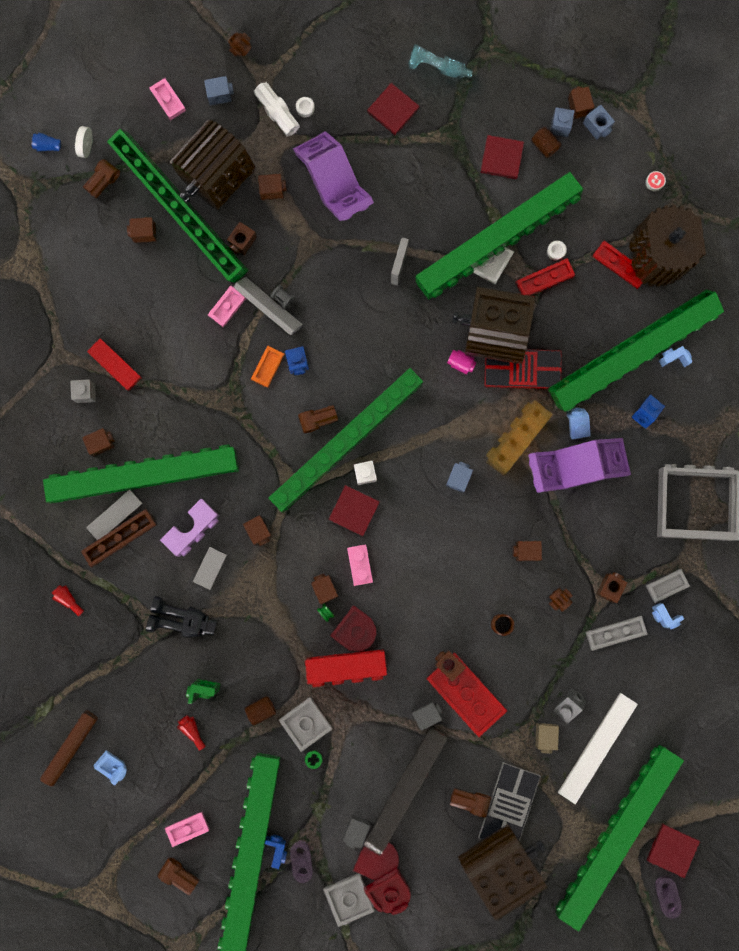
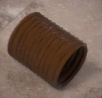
(546, 142)
(511, 628)
(260, 710)

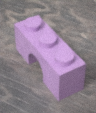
(180, 542)

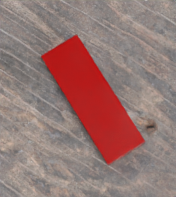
(617, 263)
(545, 278)
(114, 364)

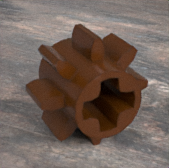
(239, 44)
(560, 599)

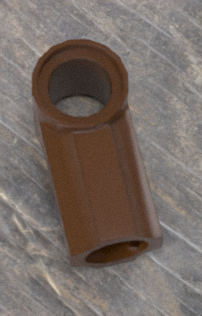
(104, 174)
(313, 420)
(475, 802)
(174, 874)

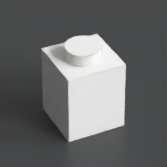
(365, 473)

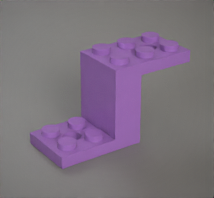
(333, 176)
(579, 464)

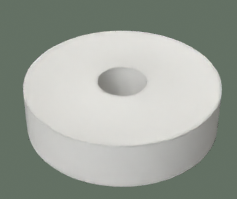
(83, 142)

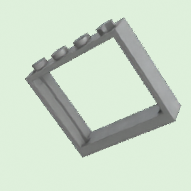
(707, 471)

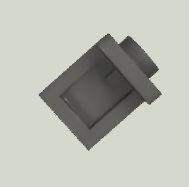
(570, 706)

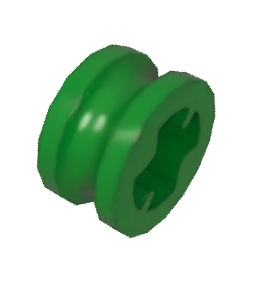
(325, 612)
(317, 764)

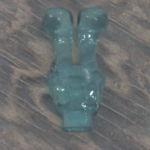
(446, 65)

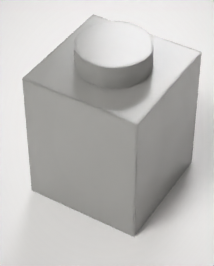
(83, 391)

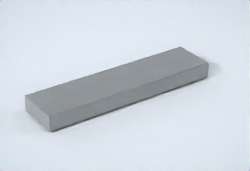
(268, 306)

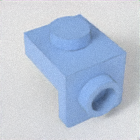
(671, 355)
(578, 423)
(661, 615)
(111, 767)

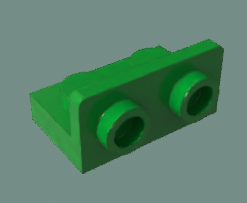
(203, 689)

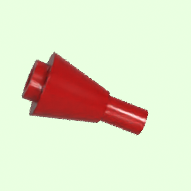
(64, 597)
(189, 728)

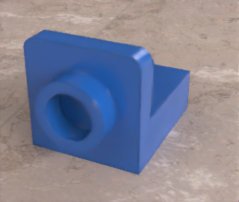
(297, 360)

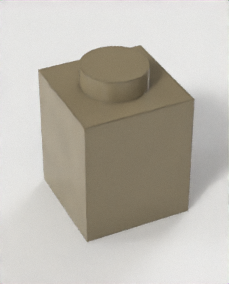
(547, 737)

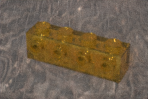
(519, 437)

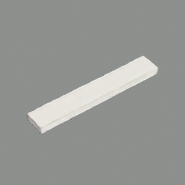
(597, 748)

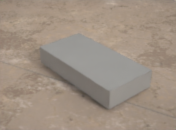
(210, 568)
(667, 585)

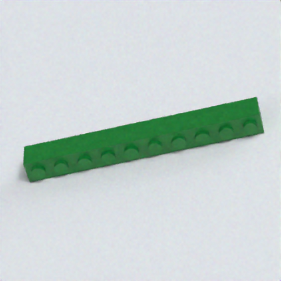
(181, 211)
(499, 235)
(636, 350)
(346, 440)
(140, 475)
(618, 837)
(250, 854)

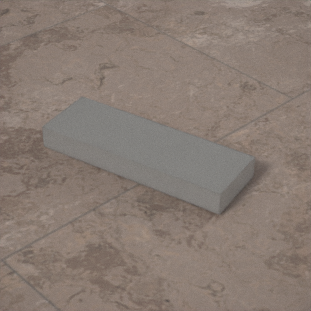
(115, 515)
(616, 633)

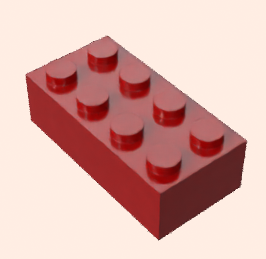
(345, 667)

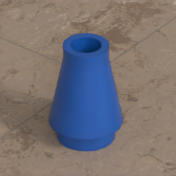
(45, 143)

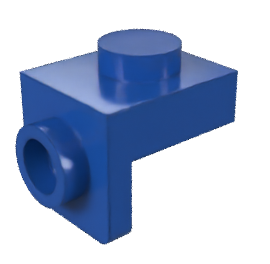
(648, 411)
(280, 854)

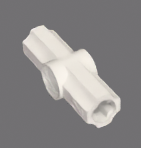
(276, 109)

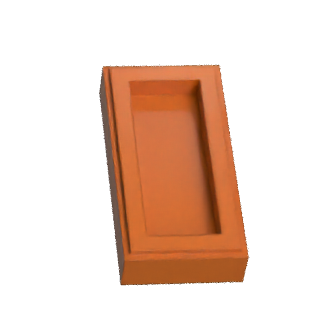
(267, 366)

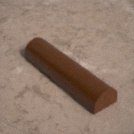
(119, 538)
(69, 748)

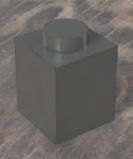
(427, 715)
(356, 832)

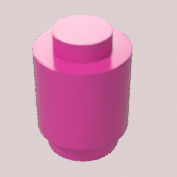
(461, 362)

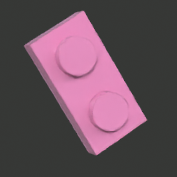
(167, 99)
(226, 306)
(360, 565)
(187, 829)

